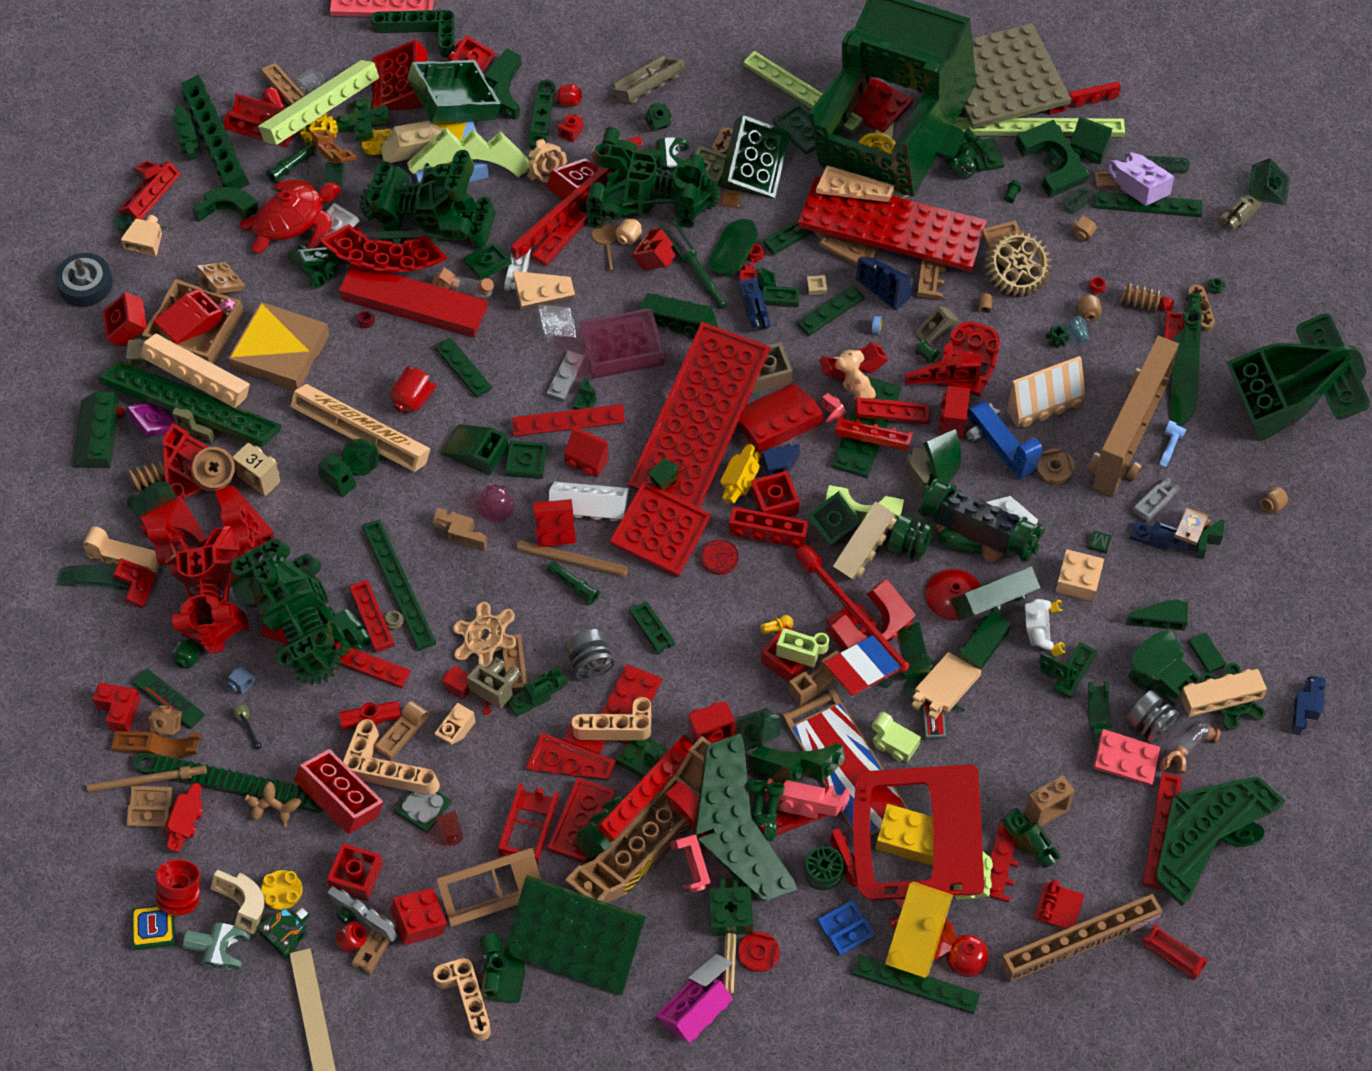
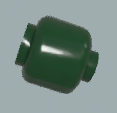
(186, 654)

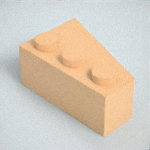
(541, 288)

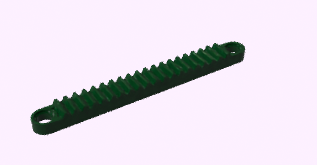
(227, 780)

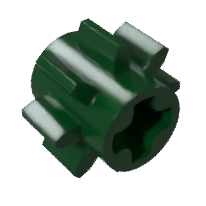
(1057, 336)

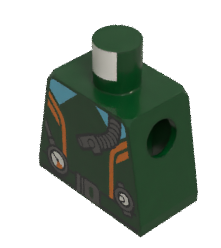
(284, 930)

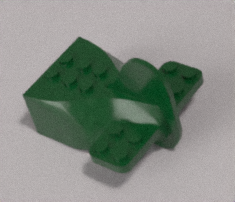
(1288, 379)

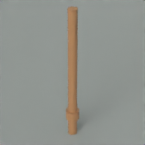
(184, 773)

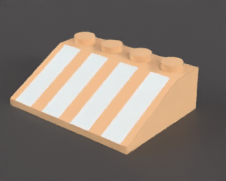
(1047, 393)

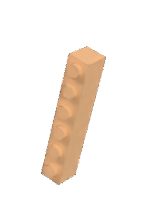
(195, 370)

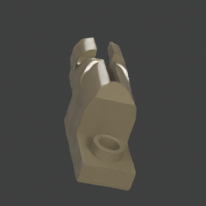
(1239, 212)

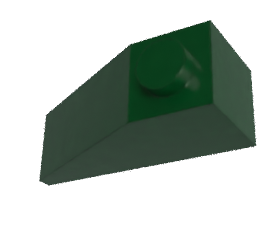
(1164, 615)

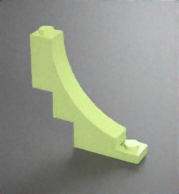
(445, 145)

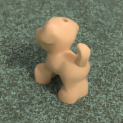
(854, 379)

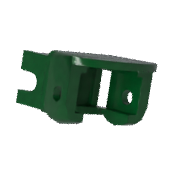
(1161, 660)

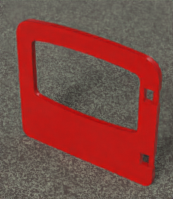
(955, 824)

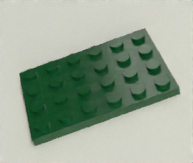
(574, 935)

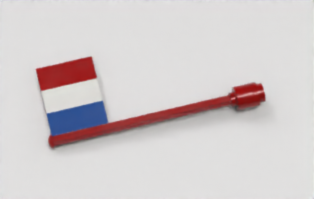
(866, 661)

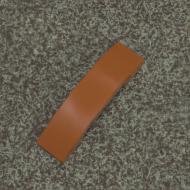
(325, 143)

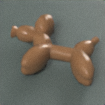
(268, 800)

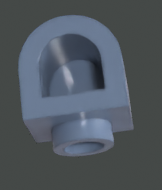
(240, 680)

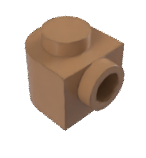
(1083, 228)

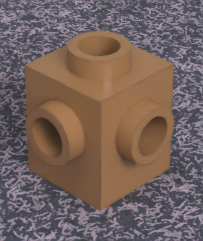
(165, 720)

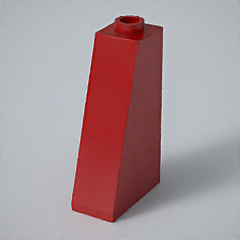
(231, 497)

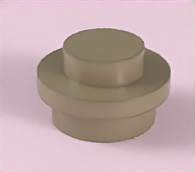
(394, 620)

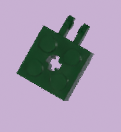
(726, 899)

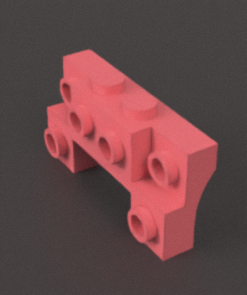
(810, 800)

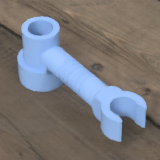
(1174, 432)

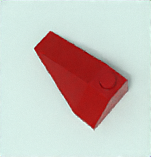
(956, 369)

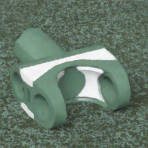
(215, 944)

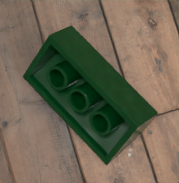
(96, 431)

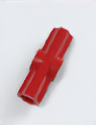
(380, 712)

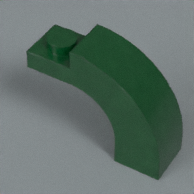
(226, 198)

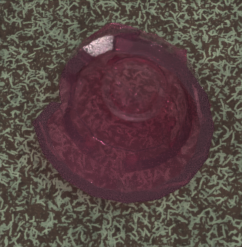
(496, 504)

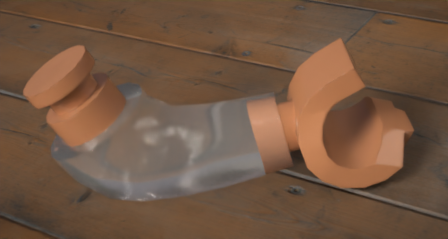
(477, 288)
(1194, 734)

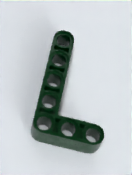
(419, 21)

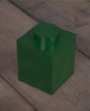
(664, 474)

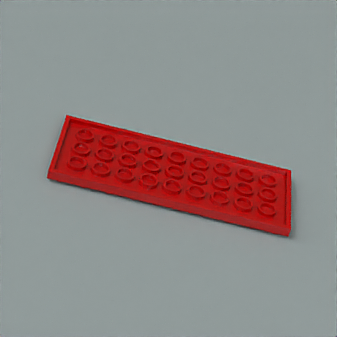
(896, 227)
(702, 411)

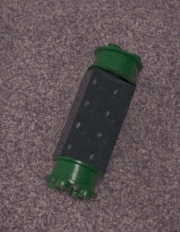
(981, 520)

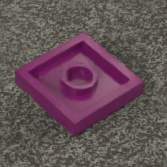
(150, 419)

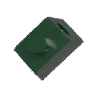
(335, 471)

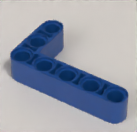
(1018, 457)

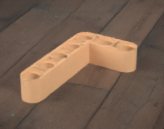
(385, 768)

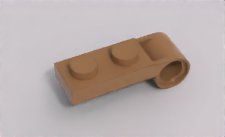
(401, 732)

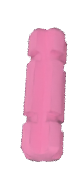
(226, 305)

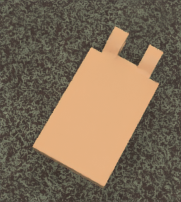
(945, 684)

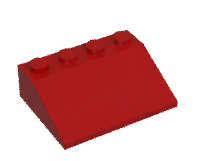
(393, 67)
(779, 417)

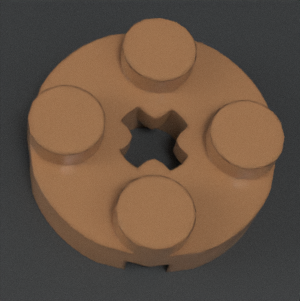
(1051, 475)

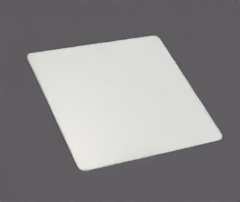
(710, 970)

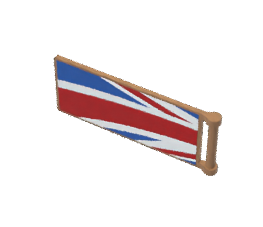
(836, 726)

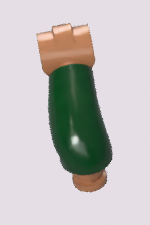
(956, 541)

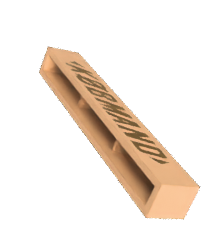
(358, 425)

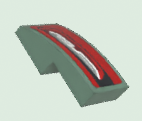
(933, 728)

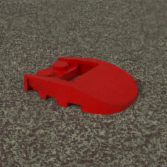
(976, 339)

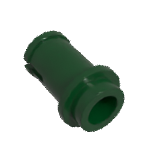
(1013, 188)

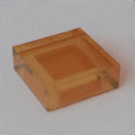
(731, 199)

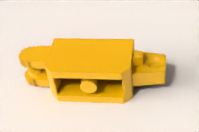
(739, 474)

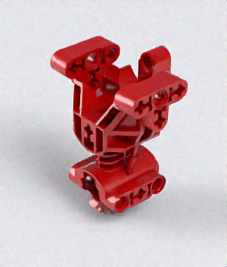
(209, 573)

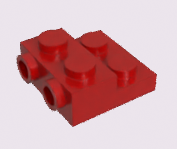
(472, 50)

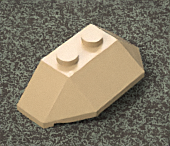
(408, 140)

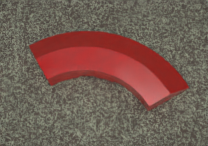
(383, 255)

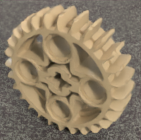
(1025, 263)

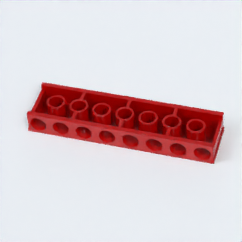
(414, 300)

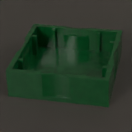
(453, 91)

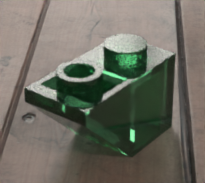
(335, 173)

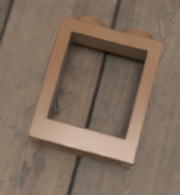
(1048, 805)

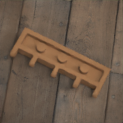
(929, 280)

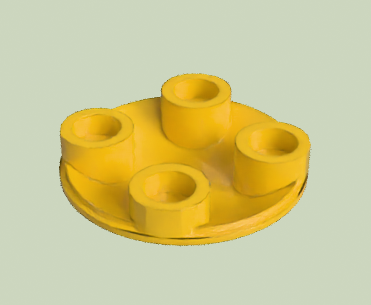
(373, 145)
(281, 889)

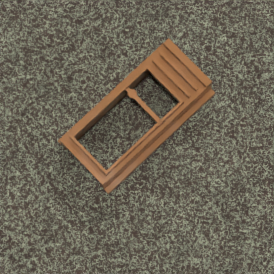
(522, 864)

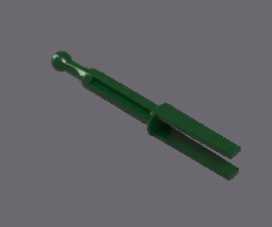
(697, 268)

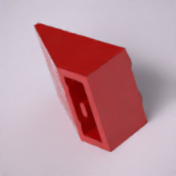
(190, 317)

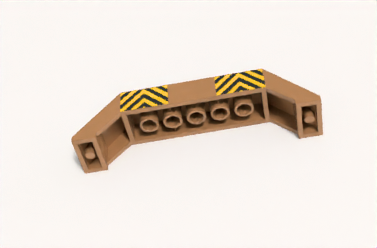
(644, 840)

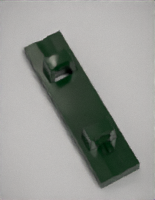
(401, 236)

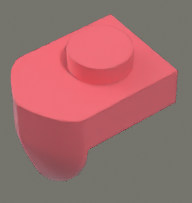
(834, 406)

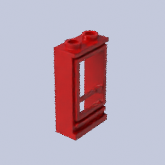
(532, 802)

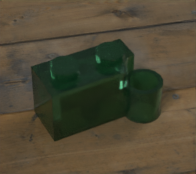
(151, 498)

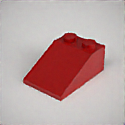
(569, 177)

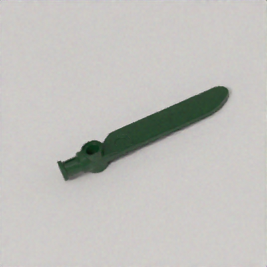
(1186, 364)

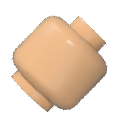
(628, 231)

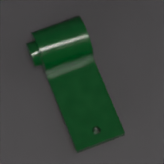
(914, 651)

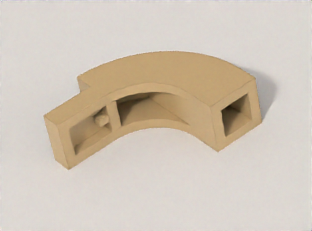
(246, 894)

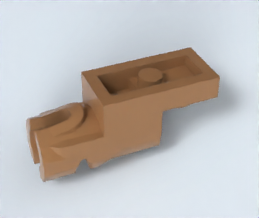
(459, 529)

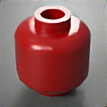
(569, 95)

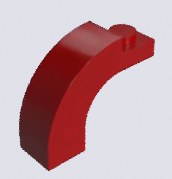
(685, 802)

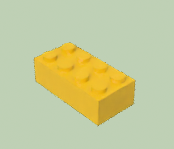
(907, 835)

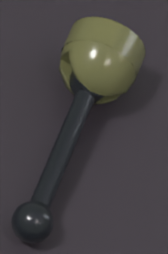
(242, 714)

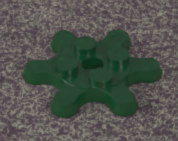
(1232, 714)

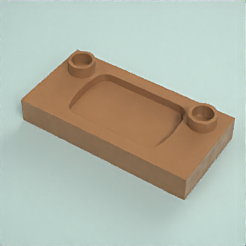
(1146, 391)

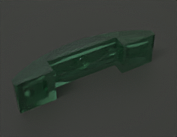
(90, 575)

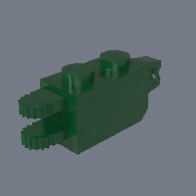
(185, 132)

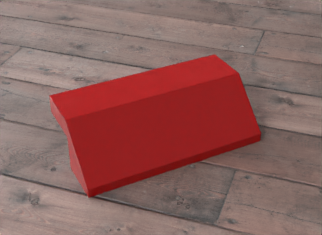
(249, 114)

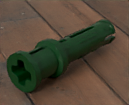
(284, 167)
(579, 587)

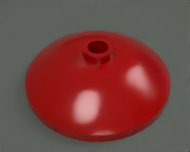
(940, 590)

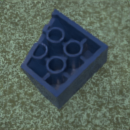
(884, 281)

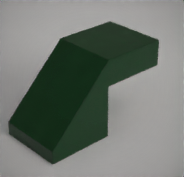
(1211, 535)

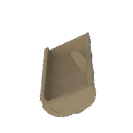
(646, 78)

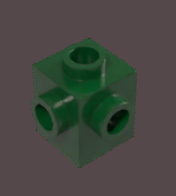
(658, 117)

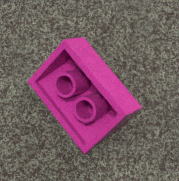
(694, 1008)

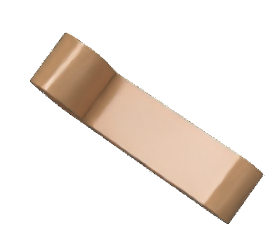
(109, 551)
(582, 723)
(469, 999)

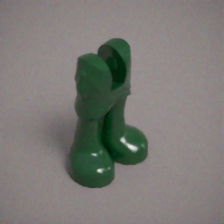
(316, 278)
(769, 818)

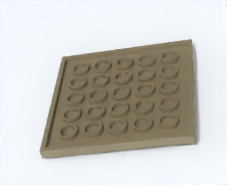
(1012, 77)

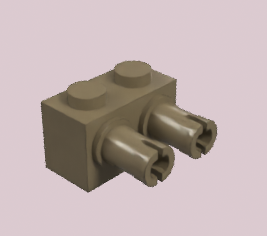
(491, 686)

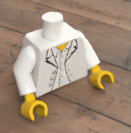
(1038, 624)

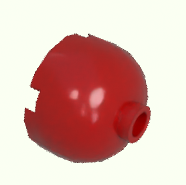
(968, 956)

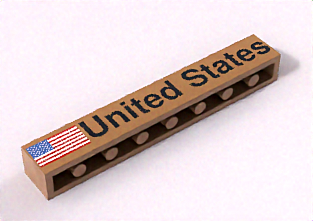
(1081, 938)

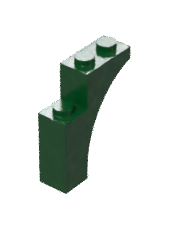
(499, 79)
(792, 765)

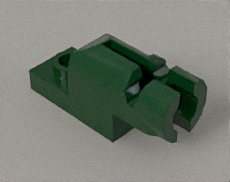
(349, 626)
(537, 691)
(1030, 838)

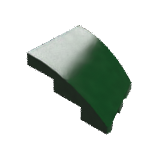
(944, 456)

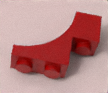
(874, 359)

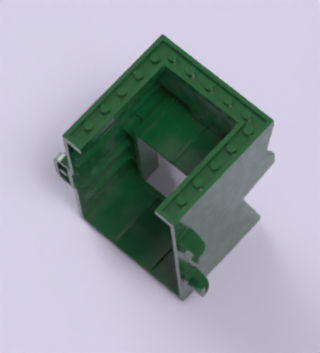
(907, 47)

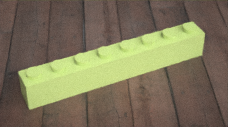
(318, 102)

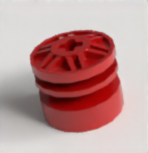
(177, 887)

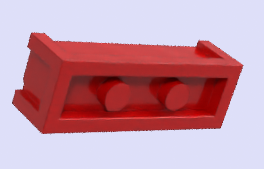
(1174, 952)

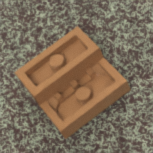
(149, 806)

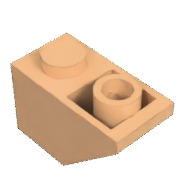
(456, 724)

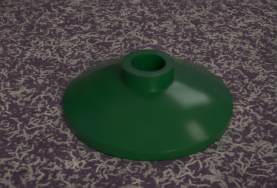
(1246, 836)

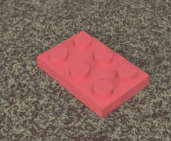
(1126, 757)

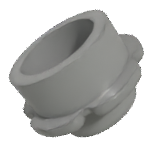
(974, 434)

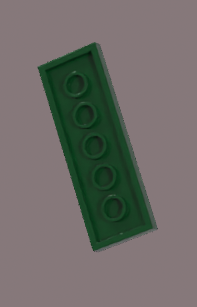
(859, 456)

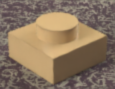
(816, 285)

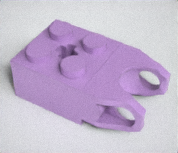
(1141, 178)

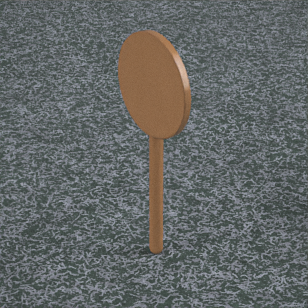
(605, 236)

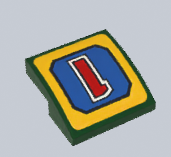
(152, 928)

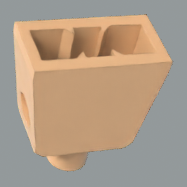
(143, 236)

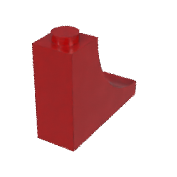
(179, 516)

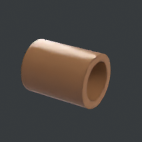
(985, 301)

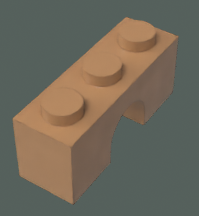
(806, 686)

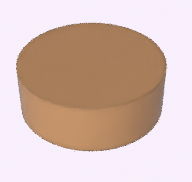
(1134, 471)

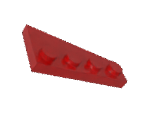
(564, 758)

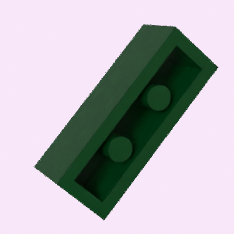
(985, 640)

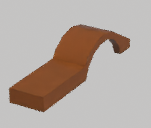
(155, 744)

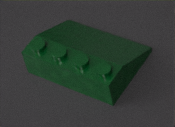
(754, 157)

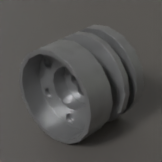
(589, 654)
(1155, 720)

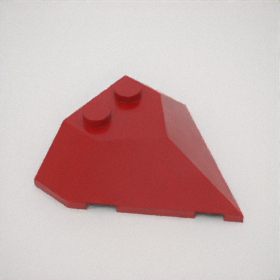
(179, 454)

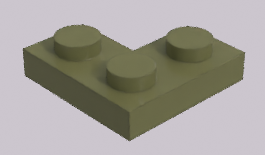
(713, 162)
(185, 420)

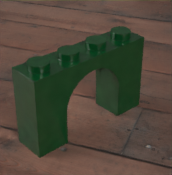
(1048, 137)

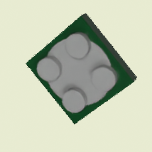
(422, 808)

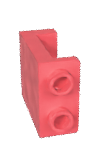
(695, 862)

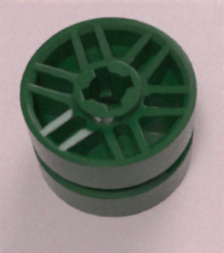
(823, 868)

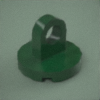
(360, 456)

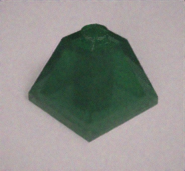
(758, 728)

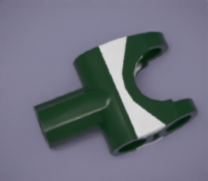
(665, 153)

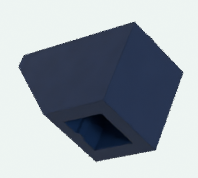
(780, 459)

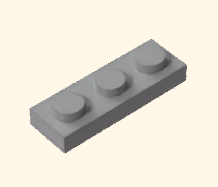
(565, 375)

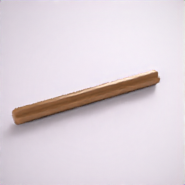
(572, 558)

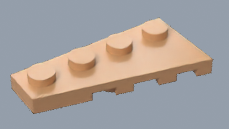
(852, 185)

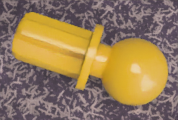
(776, 624)

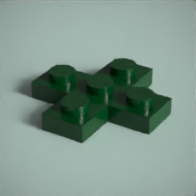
(363, 119)

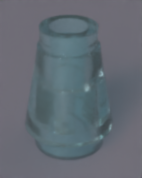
(1079, 328)

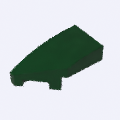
(586, 396)

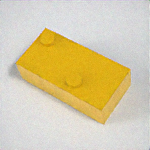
(919, 929)

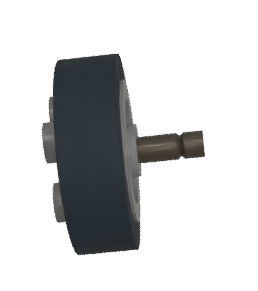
(84, 279)

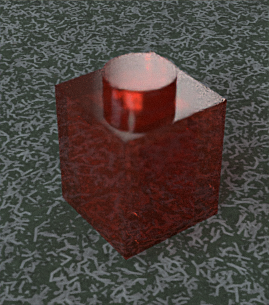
(449, 828)

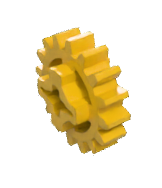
(320, 123)

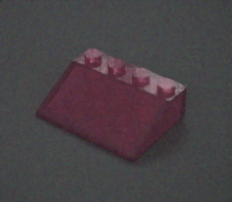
(622, 343)

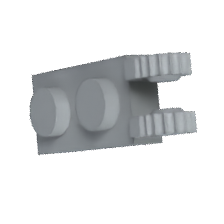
(1155, 500)

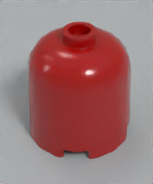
(411, 390)

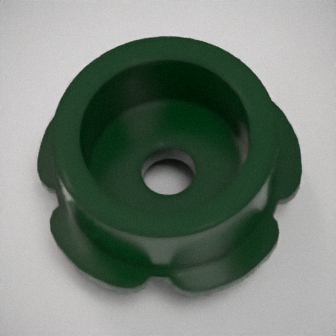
(1216, 288)

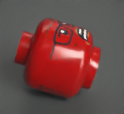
(351, 936)

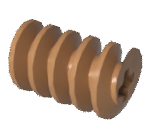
(1141, 297)
(147, 475)

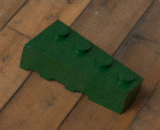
(678, 314)

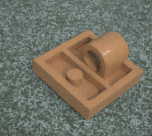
(218, 278)

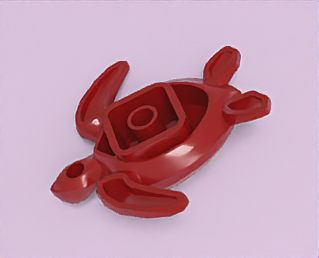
(292, 213)

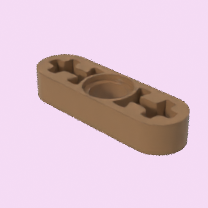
(1208, 312)

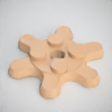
(475, 630)

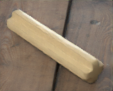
(729, 953)

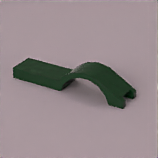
(1099, 710)

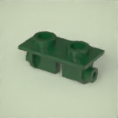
(1057, 669)

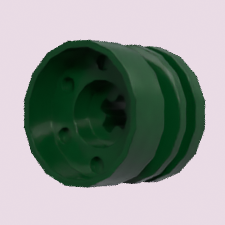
(910, 537)

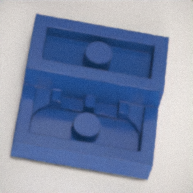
(846, 927)

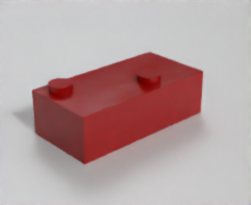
(338, 791)

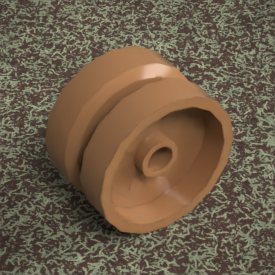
(216, 458)

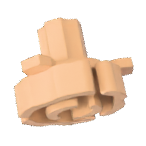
(544, 160)

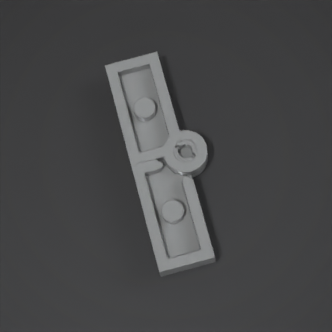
(368, 917)

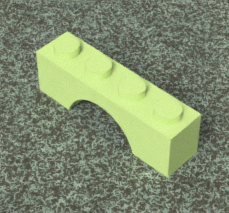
(893, 504)

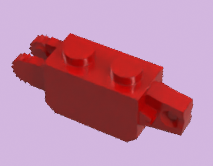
(182, 818)

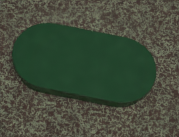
(733, 247)

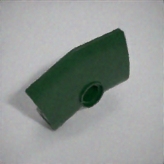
(507, 979)

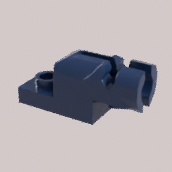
(754, 303)
(1158, 536)
(1308, 703)

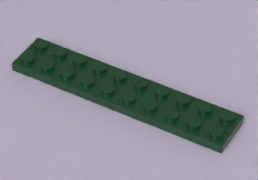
(204, 408)

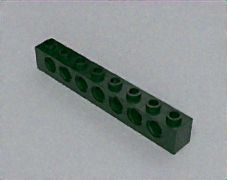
(214, 132)

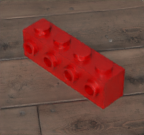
(768, 527)

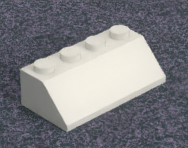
(592, 499)

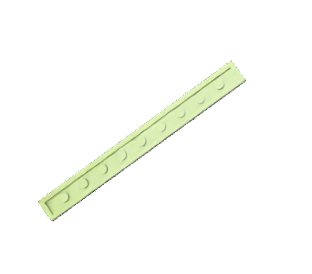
(1018, 125)

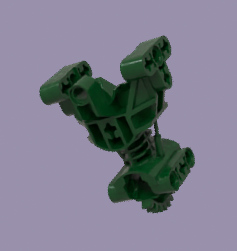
(638, 185)
(436, 202)
(290, 602)

